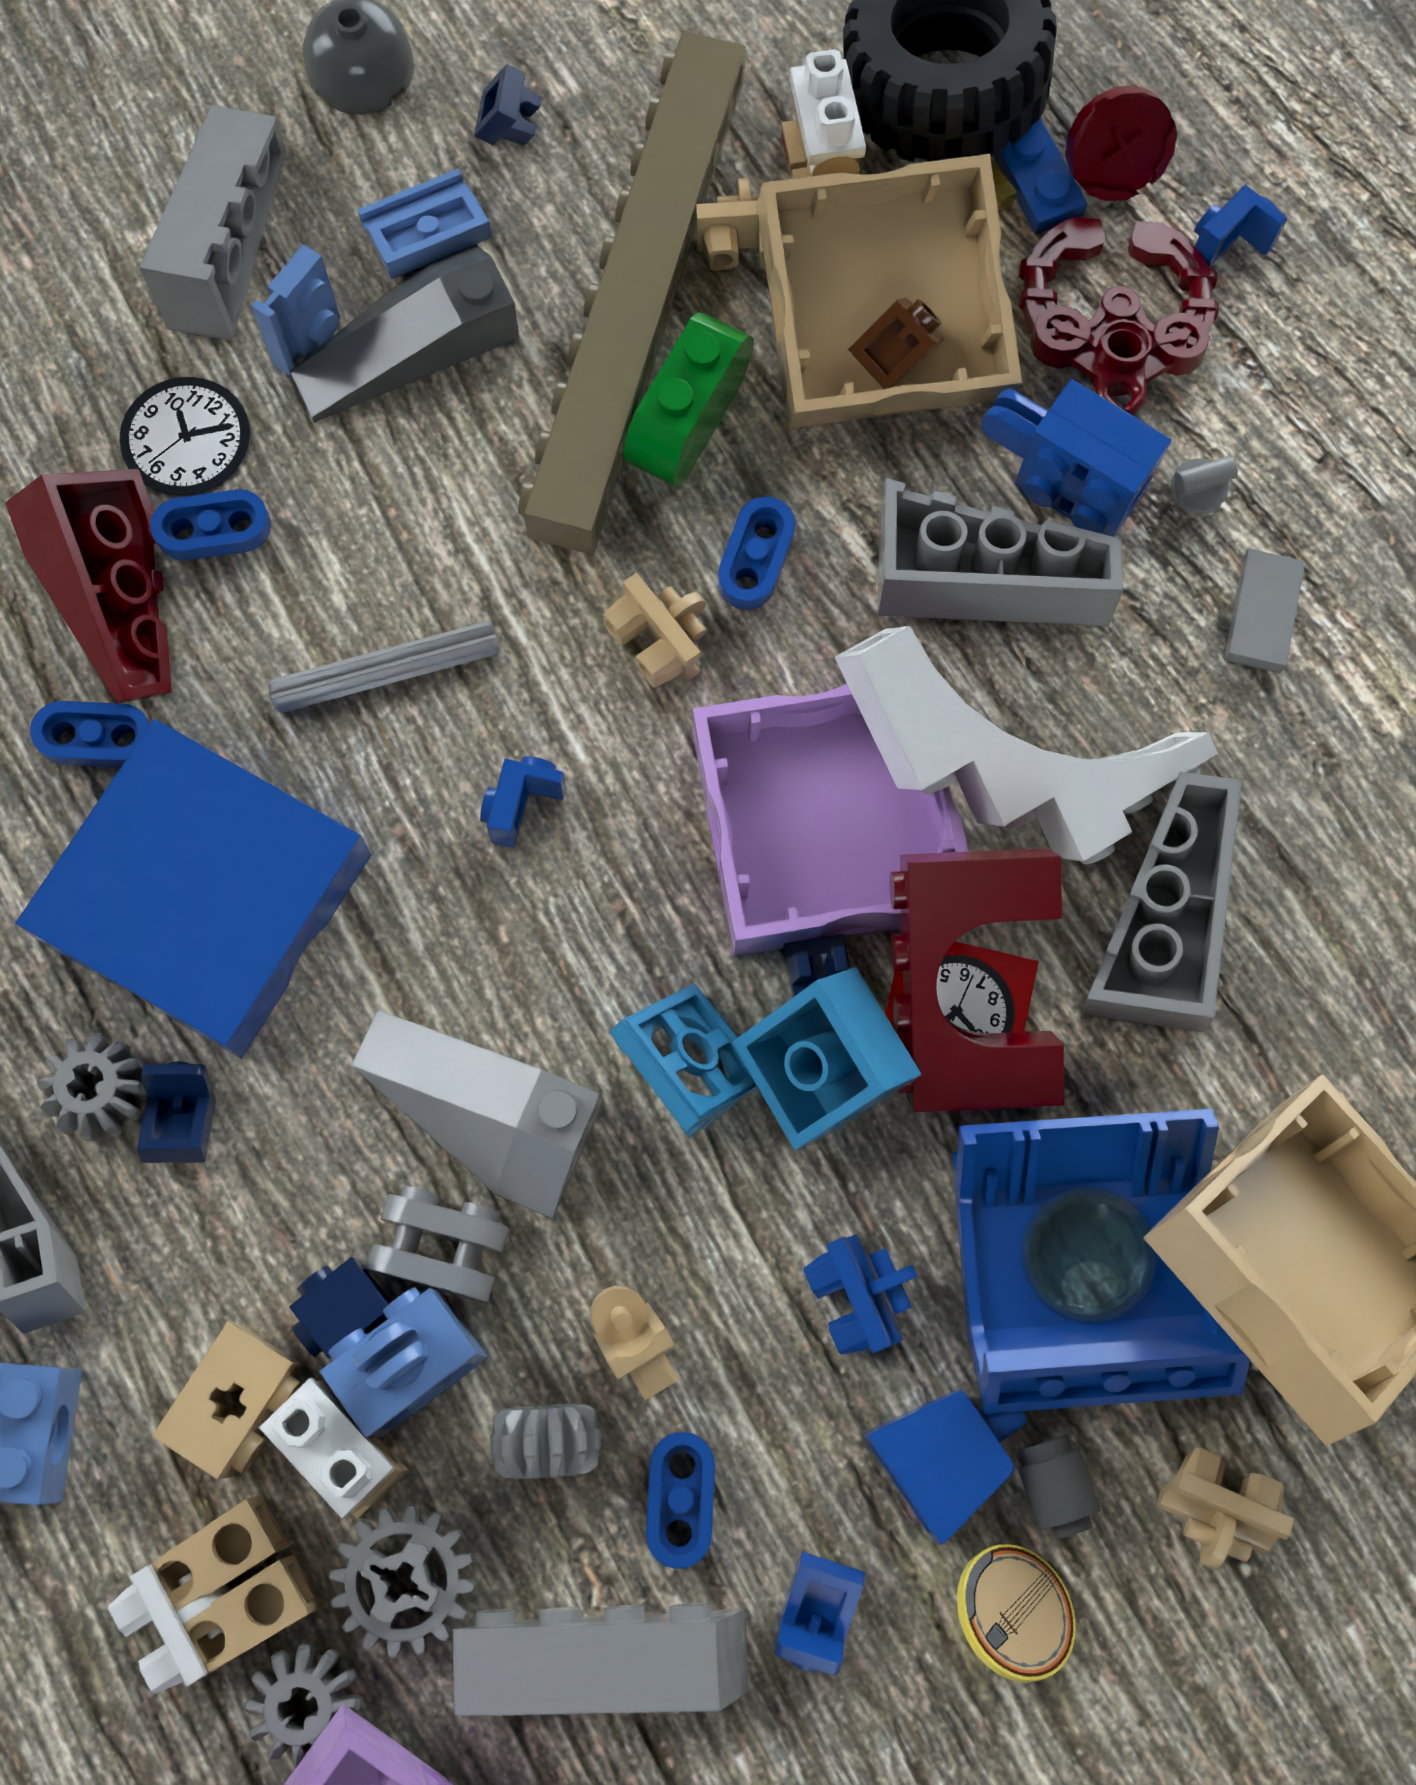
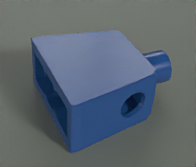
(946, 1458)

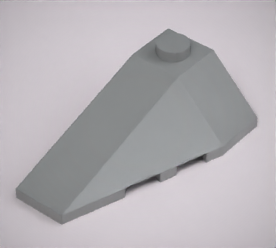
(490, 1112)

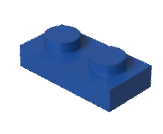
(1041, 179)

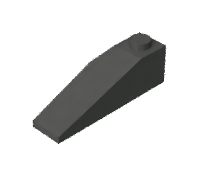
(412, 331)

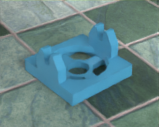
(710, 1034)

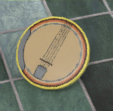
(1016, 1613)

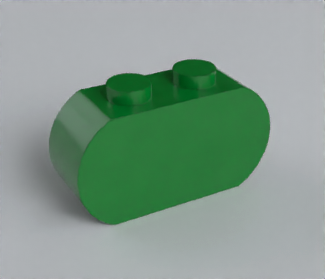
(688, 399)

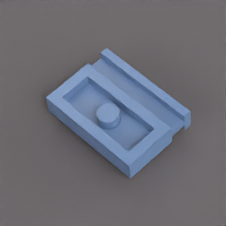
(425, 223)
(298, 311)

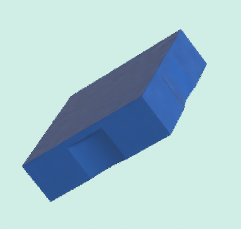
(196, 887)

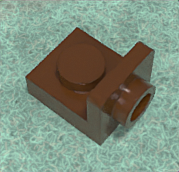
(897, 341)

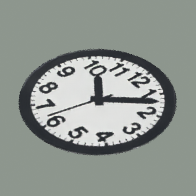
(185, 435)

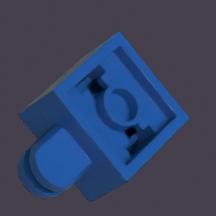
(1078, 454)

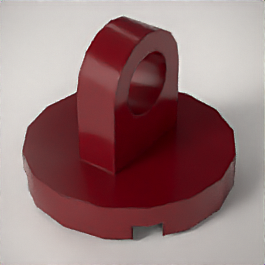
(1120, 143)

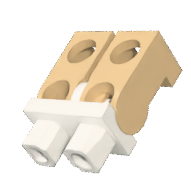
(827, 123)
(332, 1451)
(195, 1609)

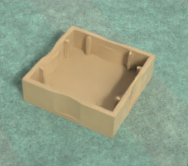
(855, 245)
(1307, 1259)

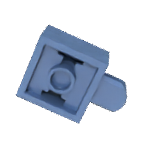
(402, 1362)
(36, 1431)

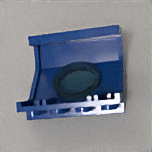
(1057, 1267)

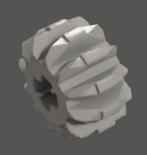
(73, 1081)
(545, 1441)
(287, 1683)

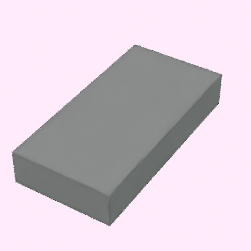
(1264, 610)

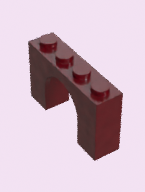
(940, 902)

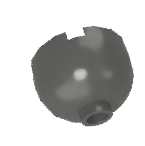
(357, 55)

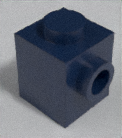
(337, 1305)

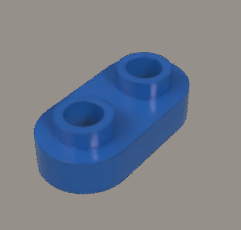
(213, 523)
(754, 556)
(96, 732)
(680, 1499)

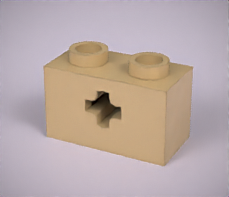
(198, 1420)

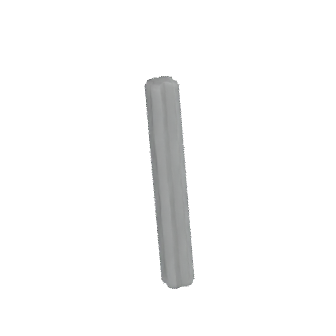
(383, 667)

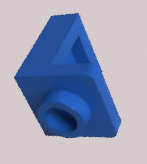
(1244, 215)
(506, 804)
(818, 1614)

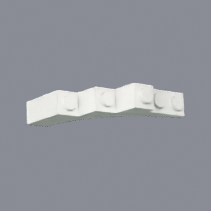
(936, 738)

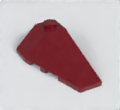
(97, 563)

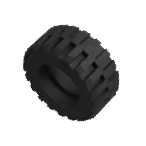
(949, 108)

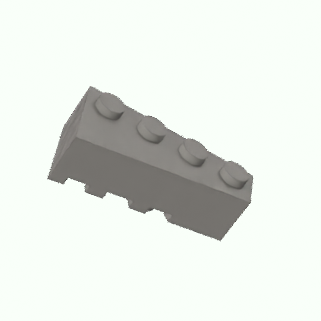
(215, 223)
(991, 565)
(1172, 929)
(600, 1663)

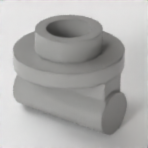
(1203, 484)

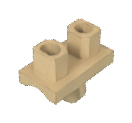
(729, 226)
(672, 648)
(632, 1339)
(1221, 1518)

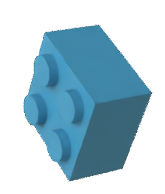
(825, 1057)

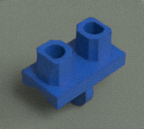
(872, 1320)

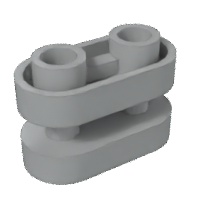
(417, 1213)

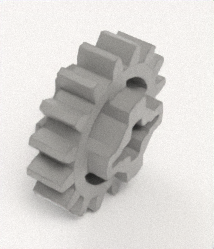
(373, 1565)

